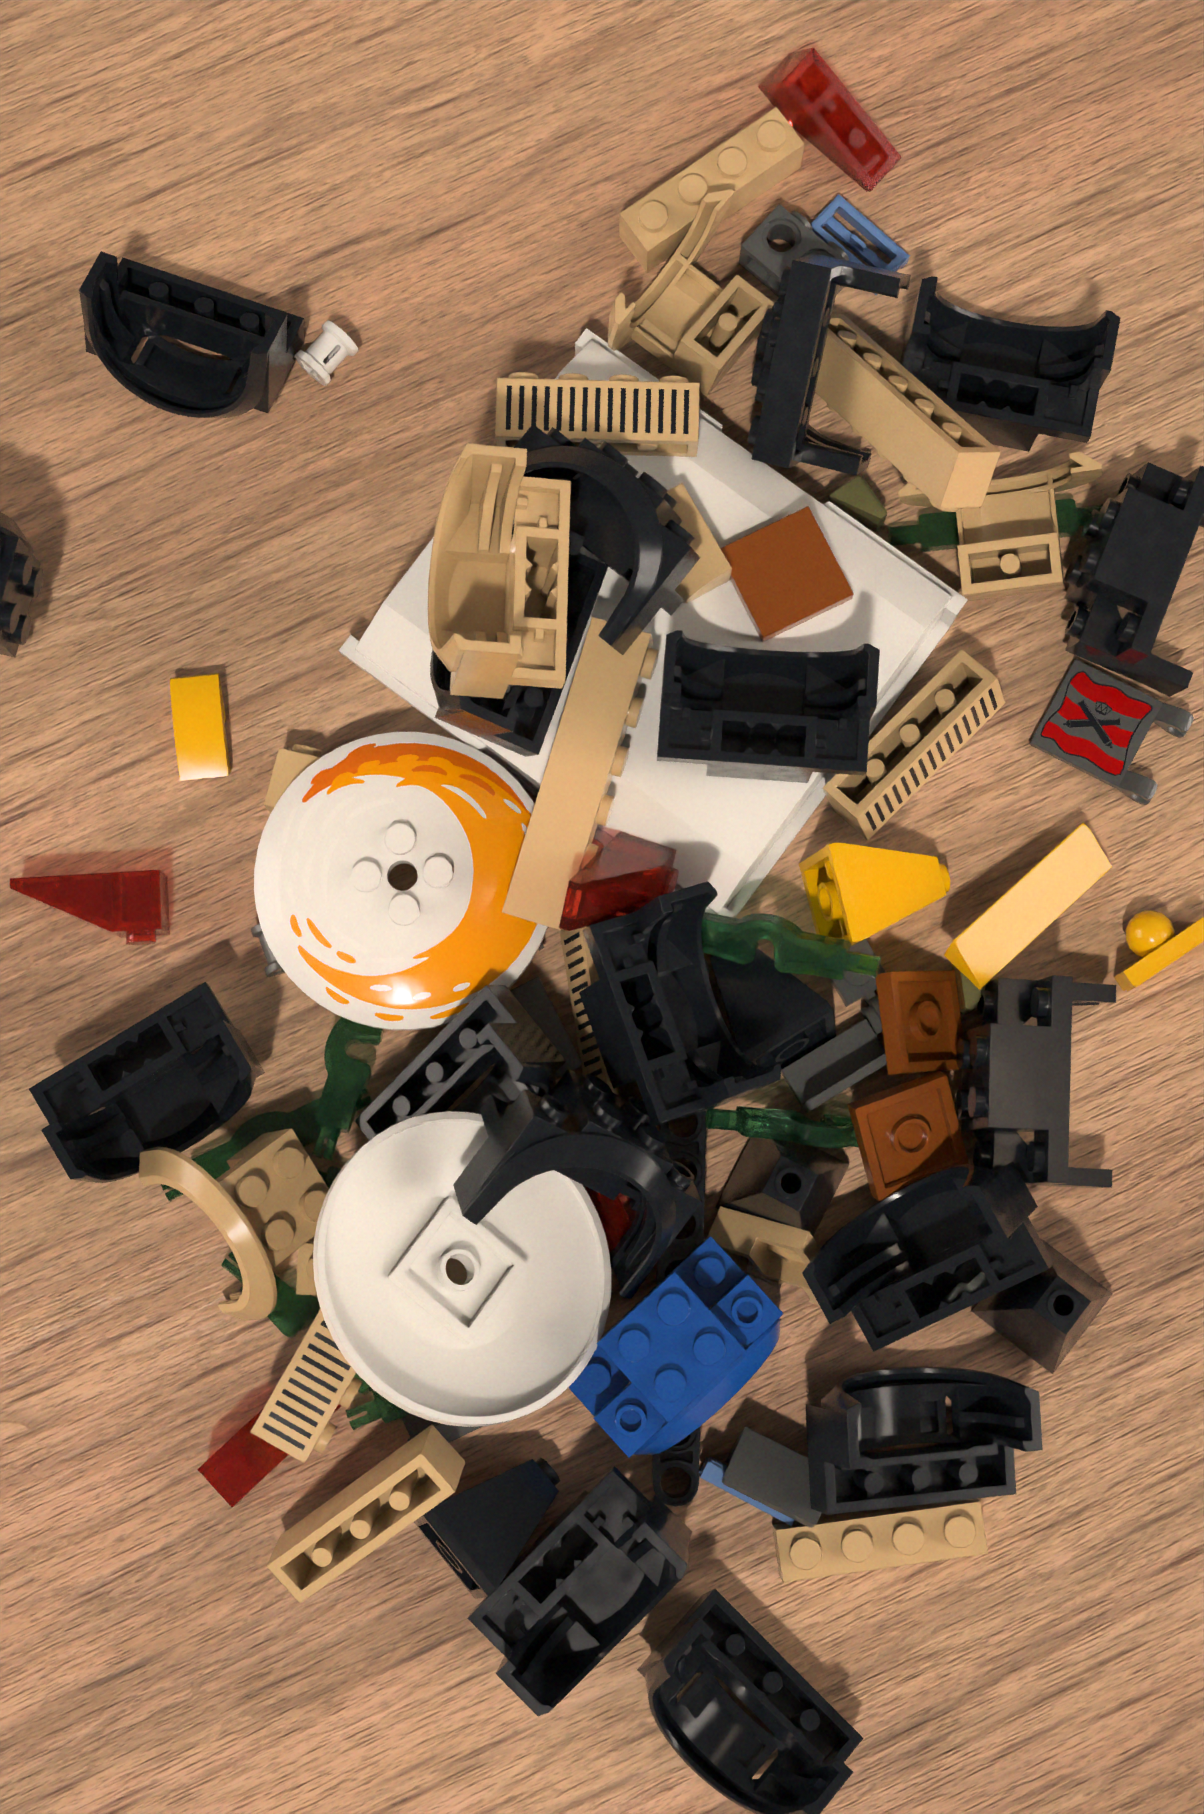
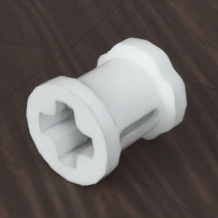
(326, 353)

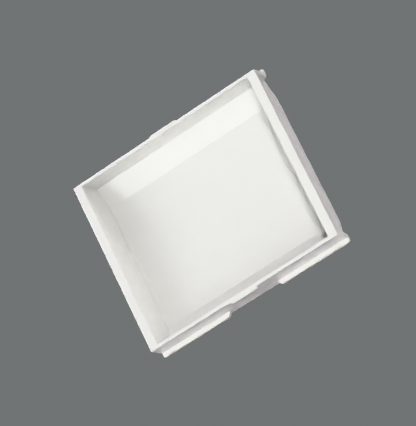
(719, 825)

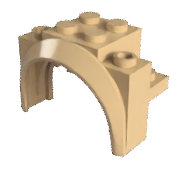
(495, 599)

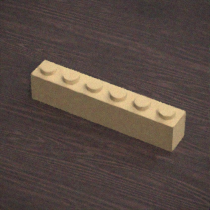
(904, 419)
(579, 774)

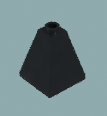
(772, 1011)
(757, 1182)
(1027, 1314)
(490, 1523)

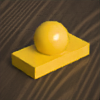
(1154, 939)

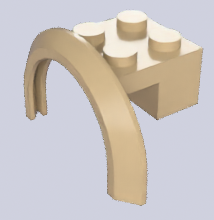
(688, 316)
(1014, 536)
(260, 1206)

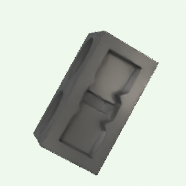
(795, 229)

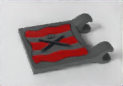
(1101, 725)

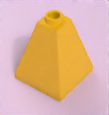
(866, 888)

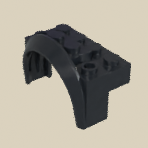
(141, 301)
(791, 358)
(525, 712)
(484, 1033)
(910, 1408)
(723, 1740)

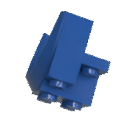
(679, 1353)

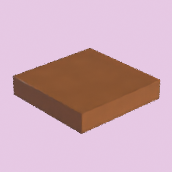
(786, 574)
(919, 1020)
(907, 1133)

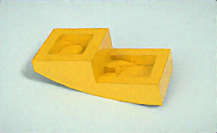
(199, 726)

